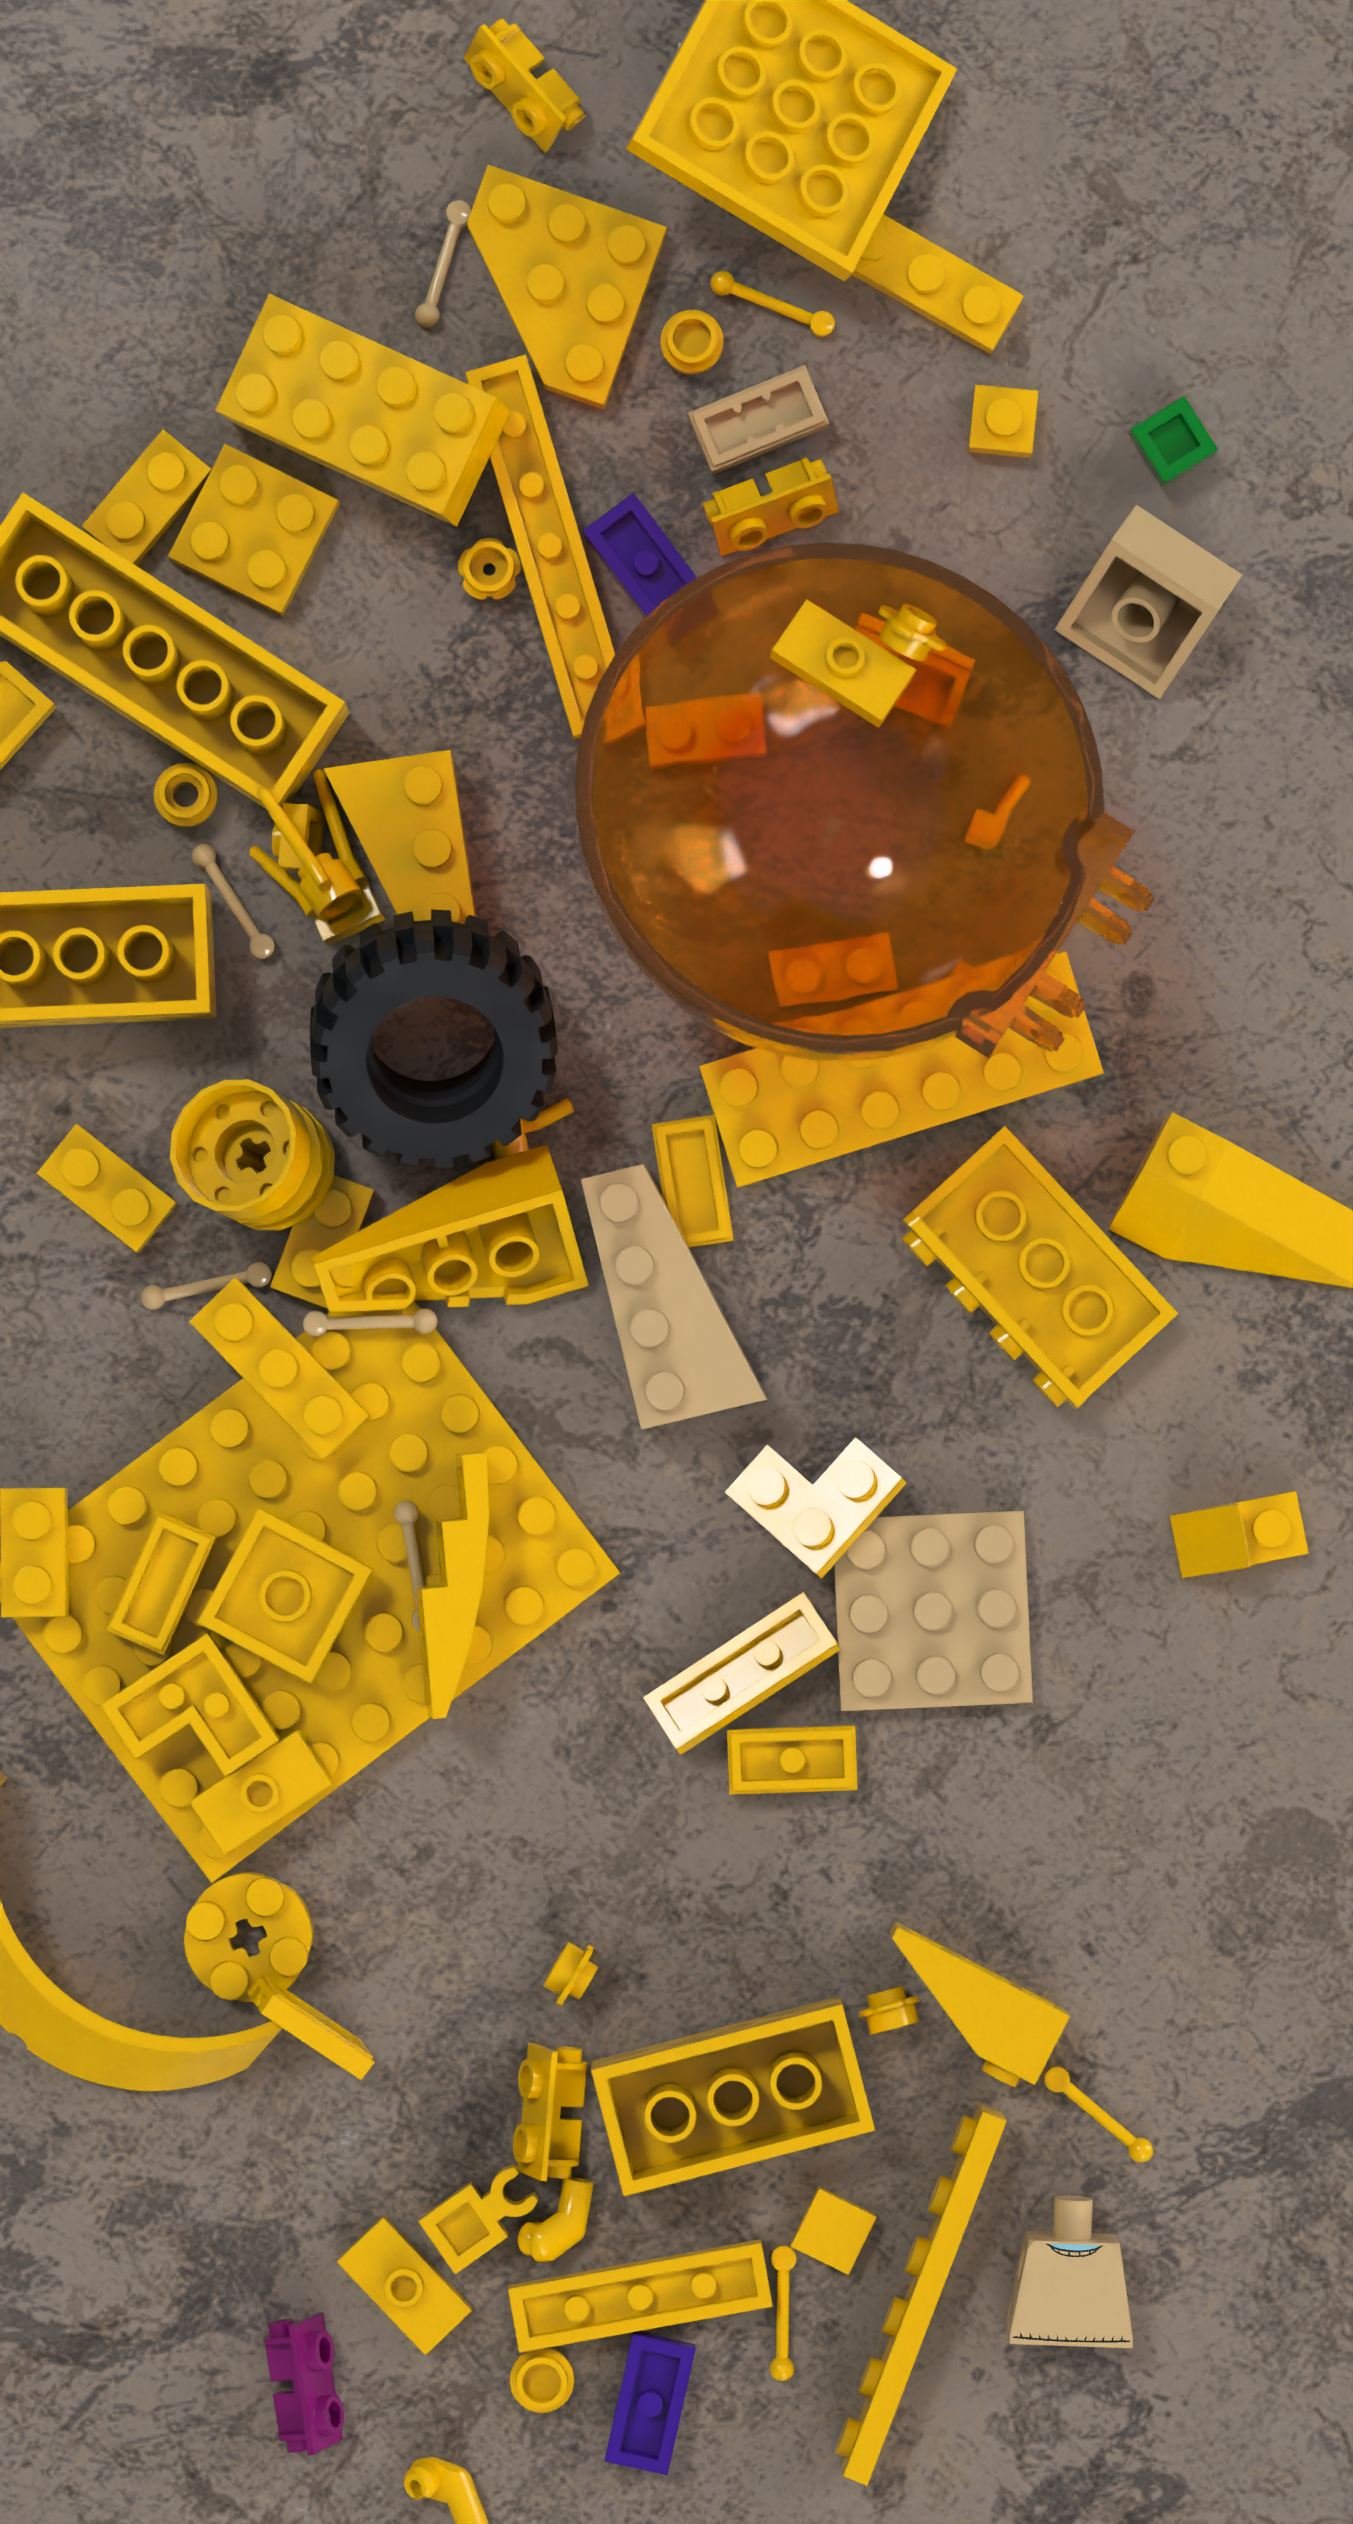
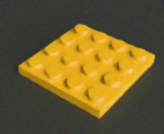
(794, 119)

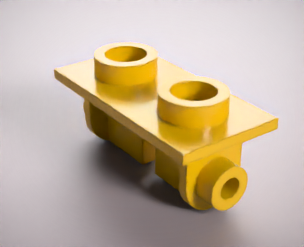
(503, 62)
(799, 499)
(544, 2141)

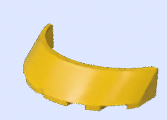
(105, 2051)

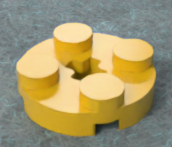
(263, 1903)

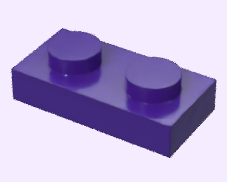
(638, 554)
(650, 2402)

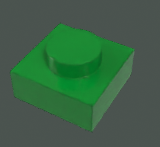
(1173, 441)

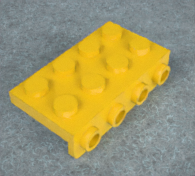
(1036, 1270)

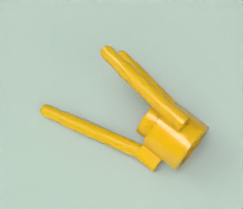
(327, 884)

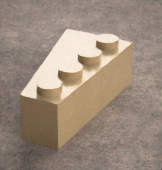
(666, 1317)

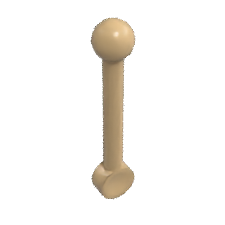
(457, 216)
(261, 945)
(153, 1296)
(318, 1323)
(406, 1514)

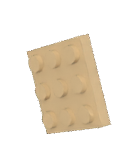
(934, 1613)

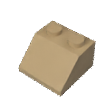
(1148, 601)

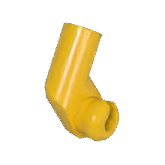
(563, 2229)
(447, 2484)

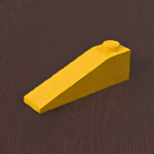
(1231, 1210)
(475, 1237)

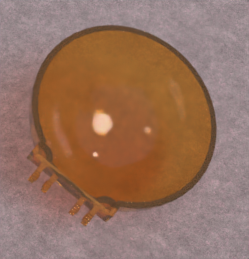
(833, 873)

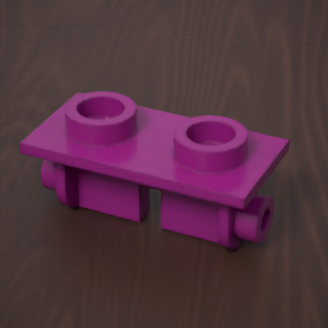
(312, 2413)

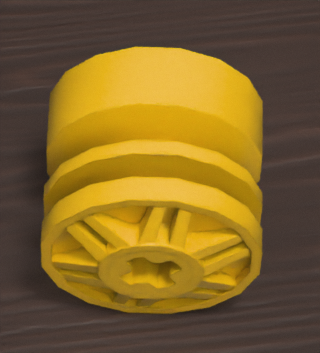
(222, 1147)

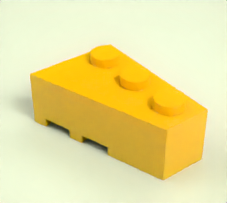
(411, 830)

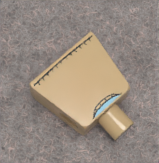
(1070, 2284)

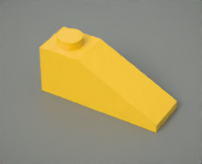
(995, 2016)

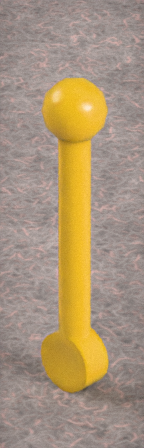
(820, 323)
(1058, 2080)
(783, 2259)

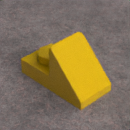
(1238, 1534)

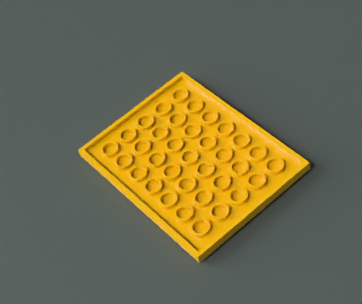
(248, 1458)

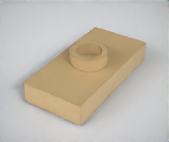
(758, 420)

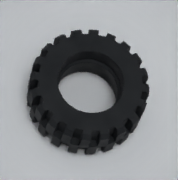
(443, 1115)

